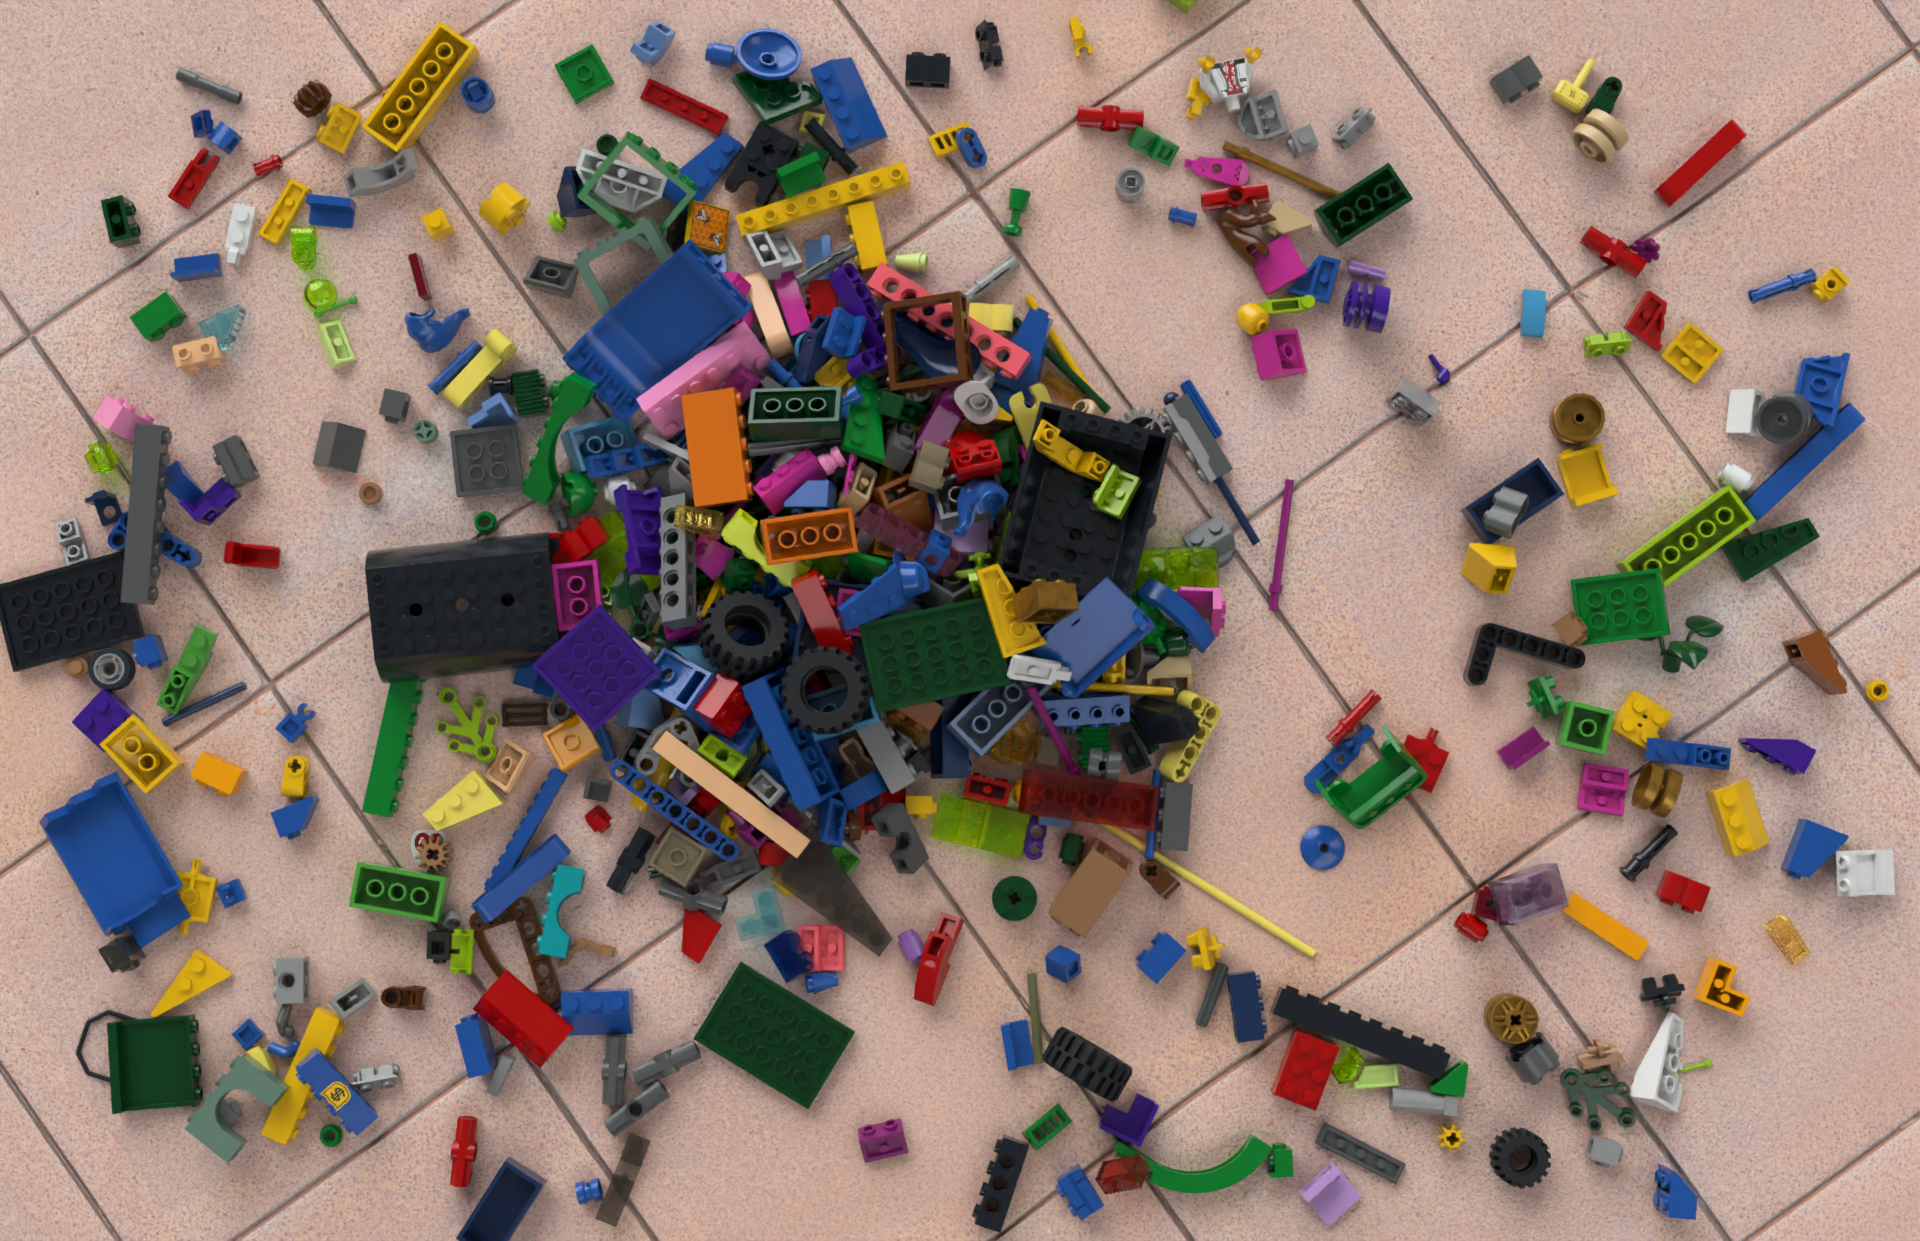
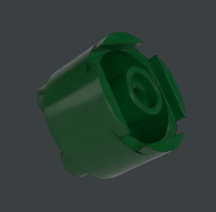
(1022, 908)

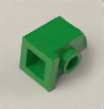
(1281, 1161)

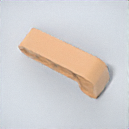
(769, 316)

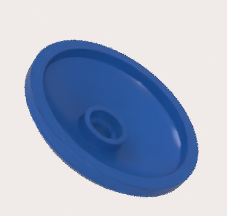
(768, 54)

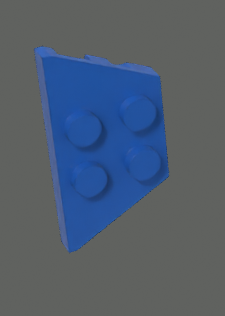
(1821, 384)

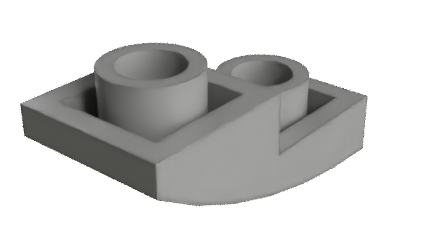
(73, 541)

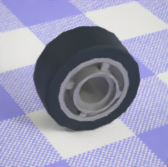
(100, 664)

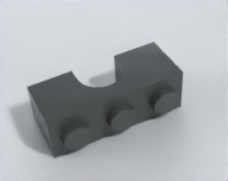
(909, 852)

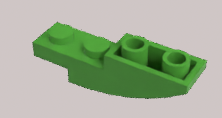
(188, 671)

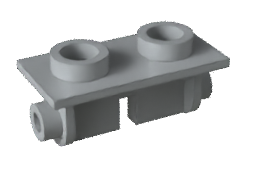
(1346, 132)
(368, 1080)

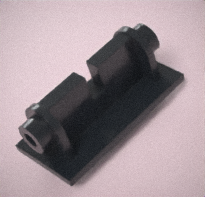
(986, 35)

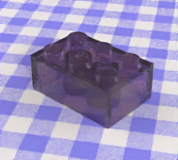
(1528, 894)

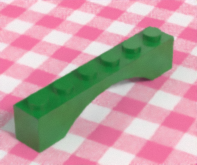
(543, 476)

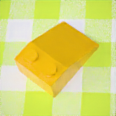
(142, 754)

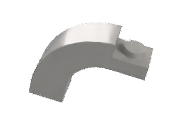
(382, 177)

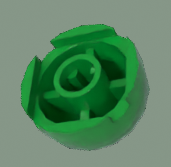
(578, 492)

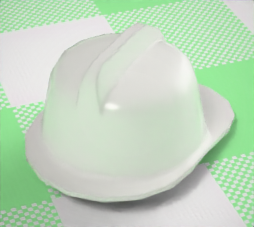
(976, 402)

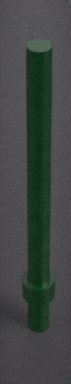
(1066, 370)

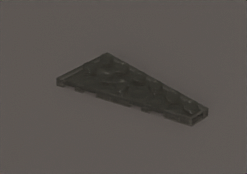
(827, 888)

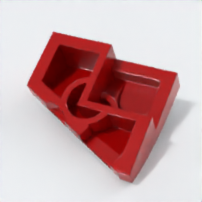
(698, 934)

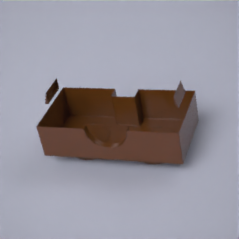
(854, 826)

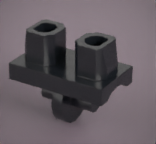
(1671, 989)

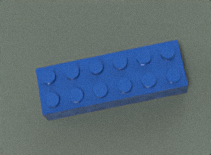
(792, 747)

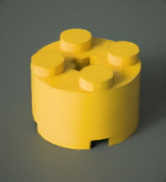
(504, 208)

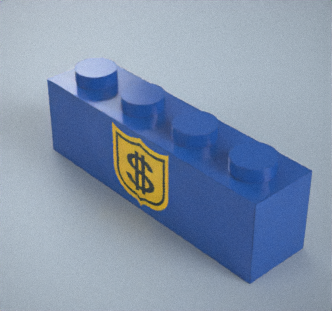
(336, 1092)

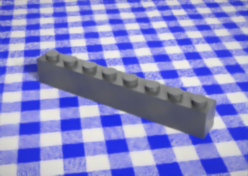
(145, 514)

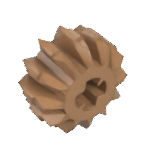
(434, 845)

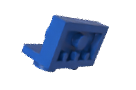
(843, 334)

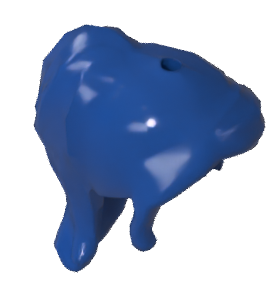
(434, 334)
(977, 498)

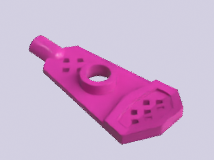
(1227, 166)
(849, 473)

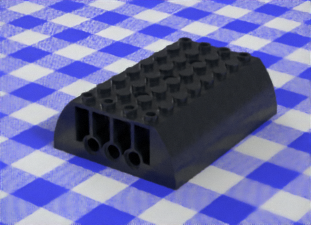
(453, 641)

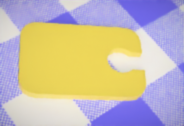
(1025, 416)

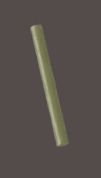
(1035, 1018)

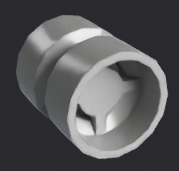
(1130, 185)

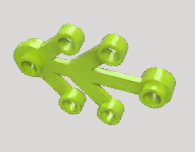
(469, 728)

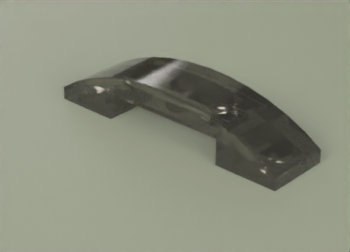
(623, 1179)

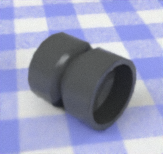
(1111, 767)

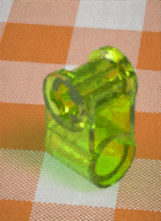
(303, 242)

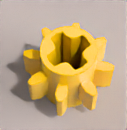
(1454, 1143)

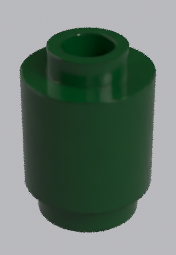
(1071, 849)

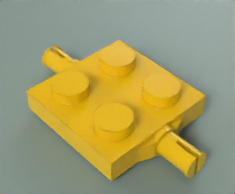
(197, 895)

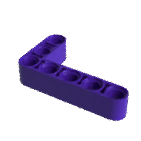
(859, 302)

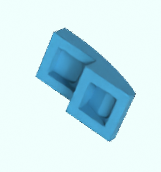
(1533, 313)

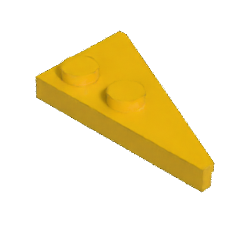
(196, 976)

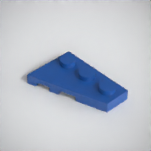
(876, 600)

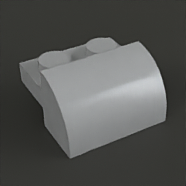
(773, 253)

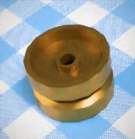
(1564, 416)
(1657, 789)

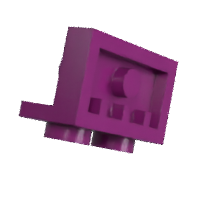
(882, 1140)

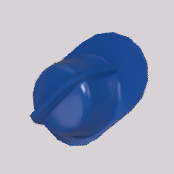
(912, 576)

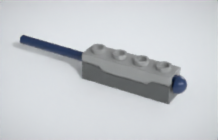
(1203, 451)

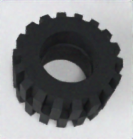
(1535, 1168)

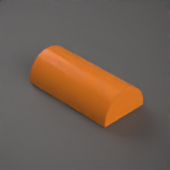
(808, 536)

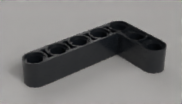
(1518, 647)

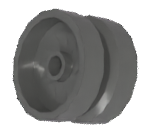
(1794, 408)

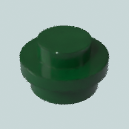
(606, 144)

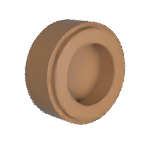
(370, 493)

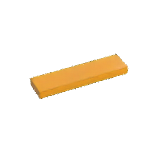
(1605, 927)

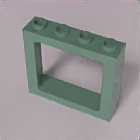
(642, 225)

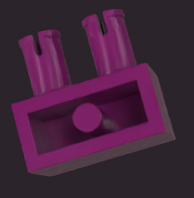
(748, 832)

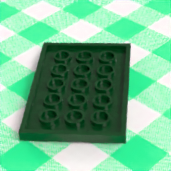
(932, 655)
(774, 1035)

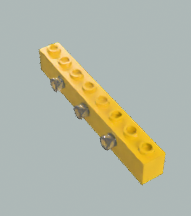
(825, 199)

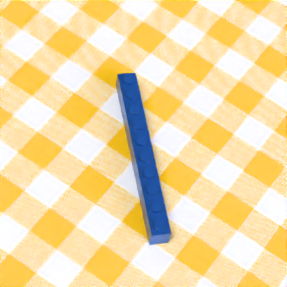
(528, 826)

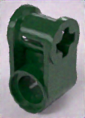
(1603, 99)

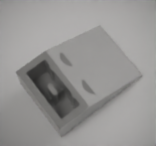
(1413, 402)

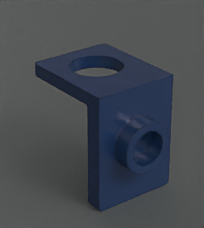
(101, 500)

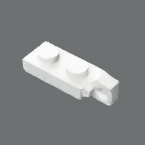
(240, 232)
(1037, 670)

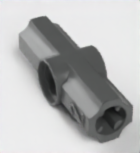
(694, 896)
(666, 1063)
(614, 1070)
(626, 1117)

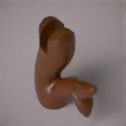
(1240, 241)

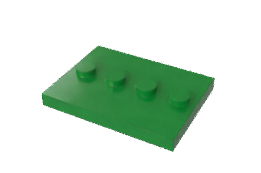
(1622, 606)

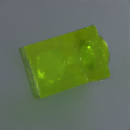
(1350, 1067)

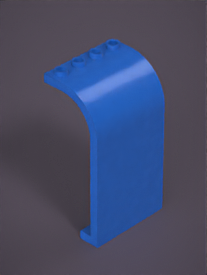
(656, 329)

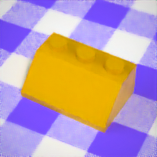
(1737, 818)

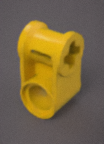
(295, 780)

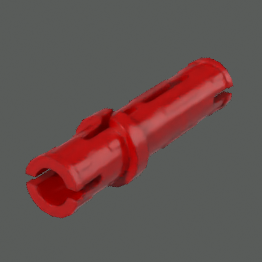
(1349, 722)

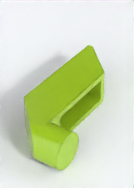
(1288, 305)

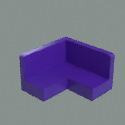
(212, 503)
(1131, 1125)

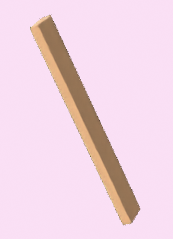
(731, 794)

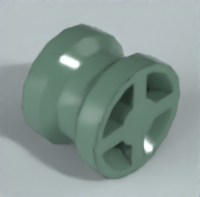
(421, 430)

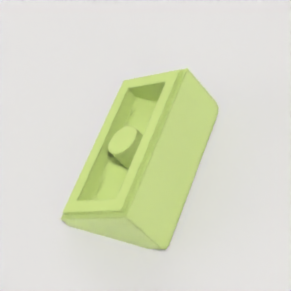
(335, 344)

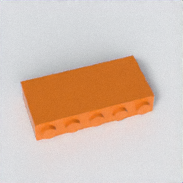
(717, 447)

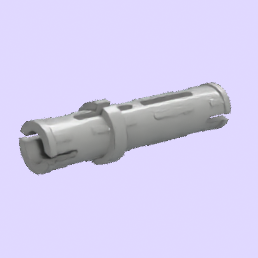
(982, 286)

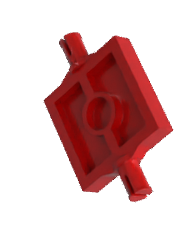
(1428, 756)

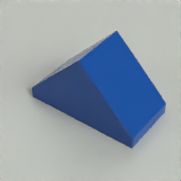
(182, 484)
(863, 789)

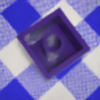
(103, 716)

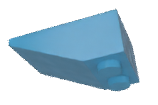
(596, 439)

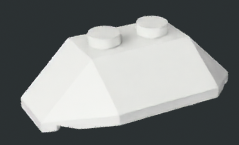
(622, 183)

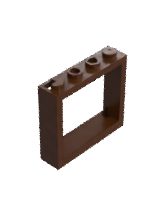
(962, 343)

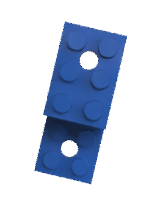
(685, 690)

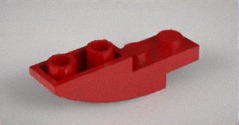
(935, 958)

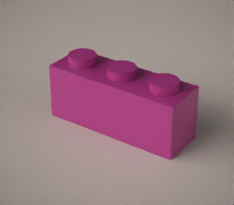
(788, 479)

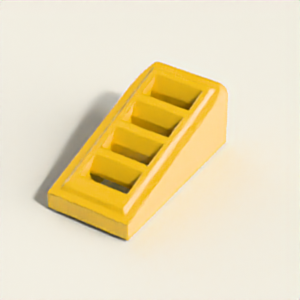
(932, 140)

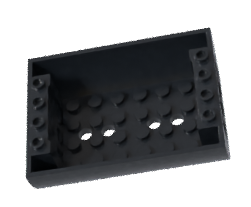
(1051, 506)

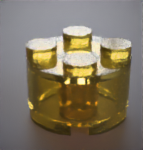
(1017, 745)

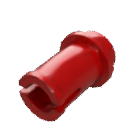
(268, 165)

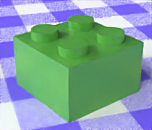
(1584, 728)

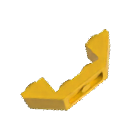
(1068, 455)

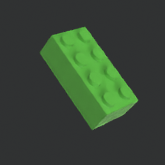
(399, 891)

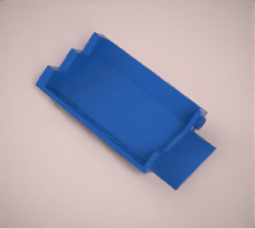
(116, 862)

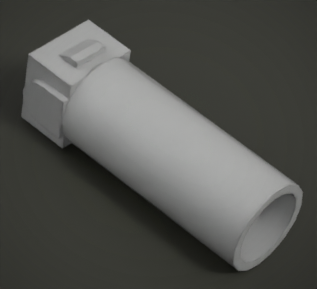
(1422, 1102)

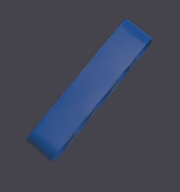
(520, 878)

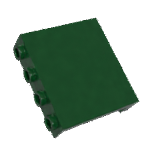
(154, 1063)

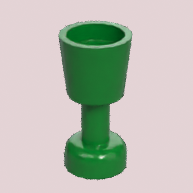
(1017, 204)

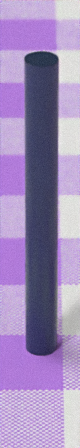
(204, 703)

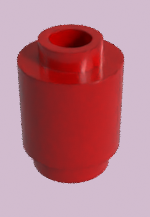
(1471, 927)

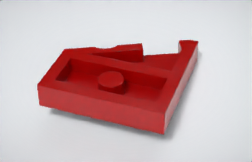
(1648, 320)

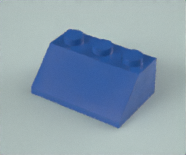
(598, 1011)

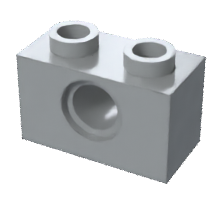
(299, 969)

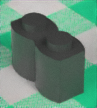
(1516, 79)
(1506, 512)

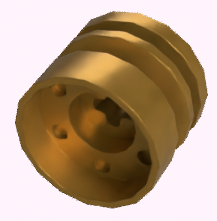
(1498, 1020)

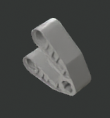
(683, 734)

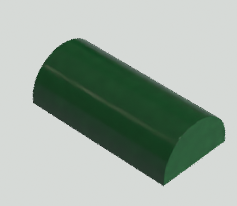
(1362, 205)

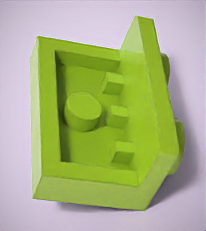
(1116, 492)

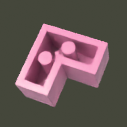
(121, 417)

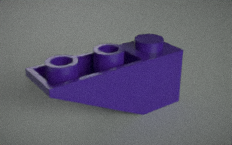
(1788, 753)

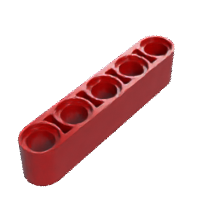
(1700, 163)

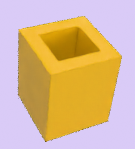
(438, 224)

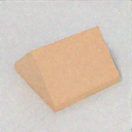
(510, 765)

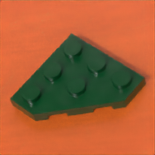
(776, 98)

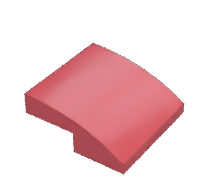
(825, 945)

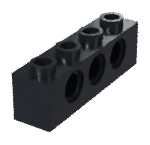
(994, 1218)

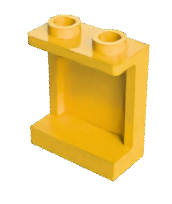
(1585, 475)

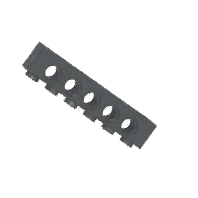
(684, 570)

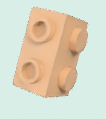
(198, 354)

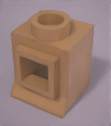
(1571, 629)

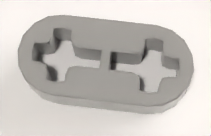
(500, 1075)

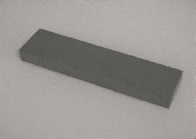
(1360, 1153)

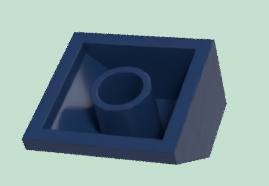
(567, 197)

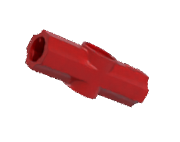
(1109, 118)
(1220, 198)
(1613, 251)
(464, 1151)

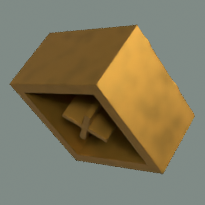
(1045, 602)

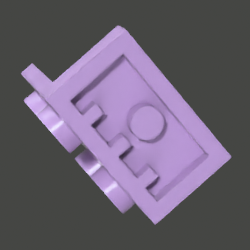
(1330, 1193)

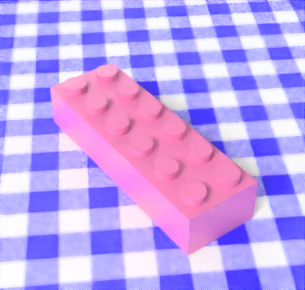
(702, 373)

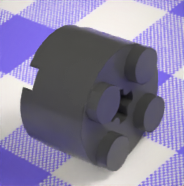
(1533, 1059)

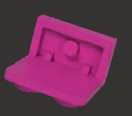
(1207, 603)

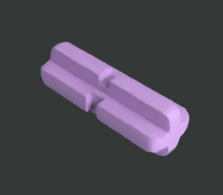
(1371, 272)

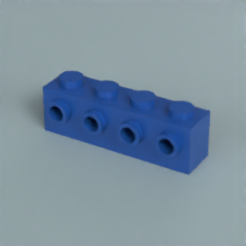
(1087, 709)

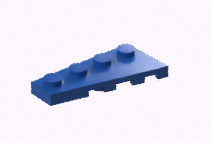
(705, 169)

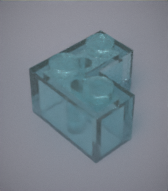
(767, 918)

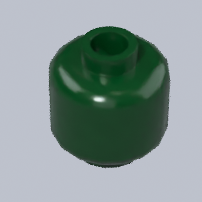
(1176, 643)

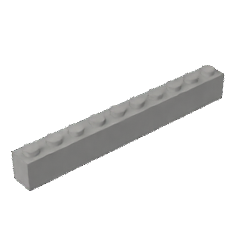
(875, 737)

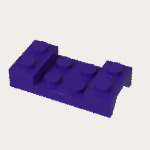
(642, 528)

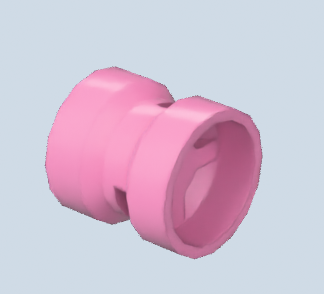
(832, 460)

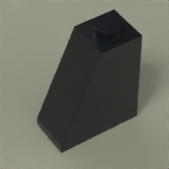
(1164, 721)

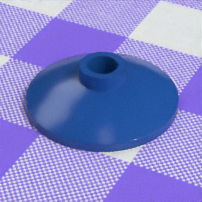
(1311, 845)

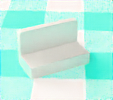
(1743, 410)

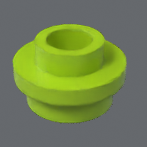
(557, 222)

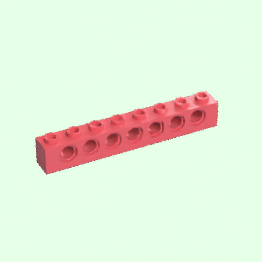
(1012, 368)

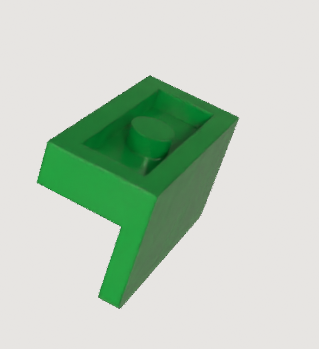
(801, 175)

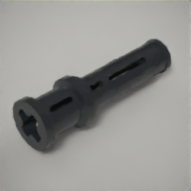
(1641, 860)

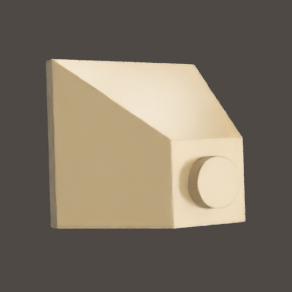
(1171, 672)

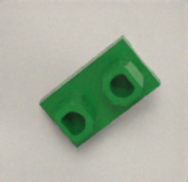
(1543, 698)

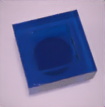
(202, 123)

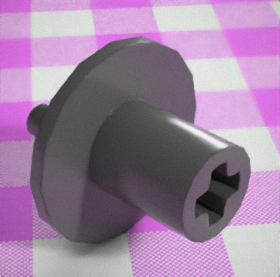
(1140, 658)

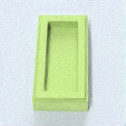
(1378, 1076)

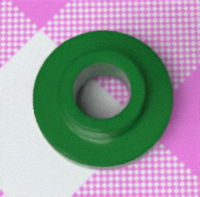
(479, 522)
(326, 1140)

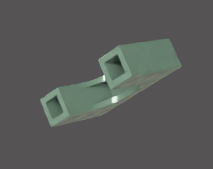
(208, 1122)

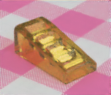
(700, 513)
(1779, 926)

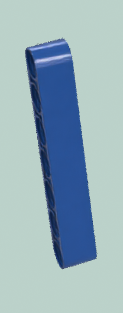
(1802, 462)
(681, 817)

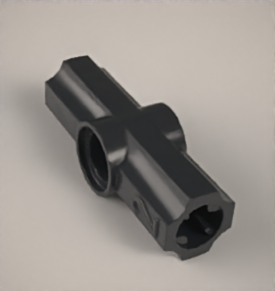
(631, 860)

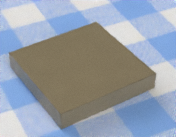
(678, 856)

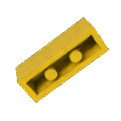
(866, 236)

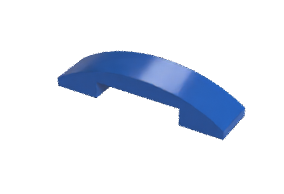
(1179, 611)

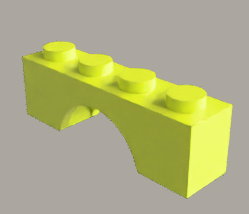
(742, 533)

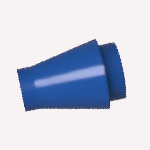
(820, 981)

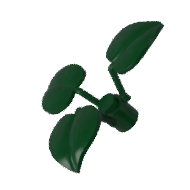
(628, 592)
(1688, 651)

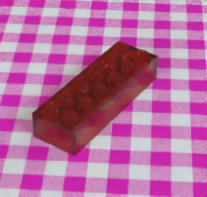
(1088, 799)

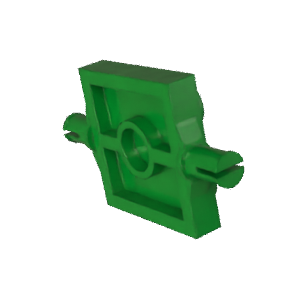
(1161, 624)

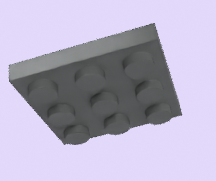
(486, 460)

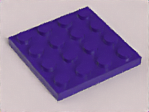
(596, 668)

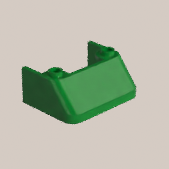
(1378, 786)

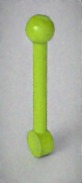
(1707, 1063)

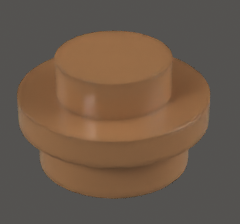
(77, 667)

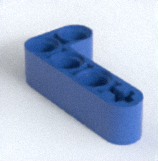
(175, 554)

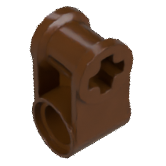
(1161, 880)
(408, 997)

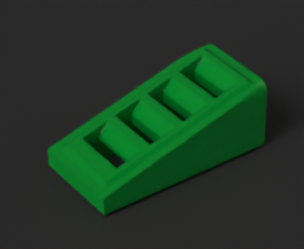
(1051, 1133)

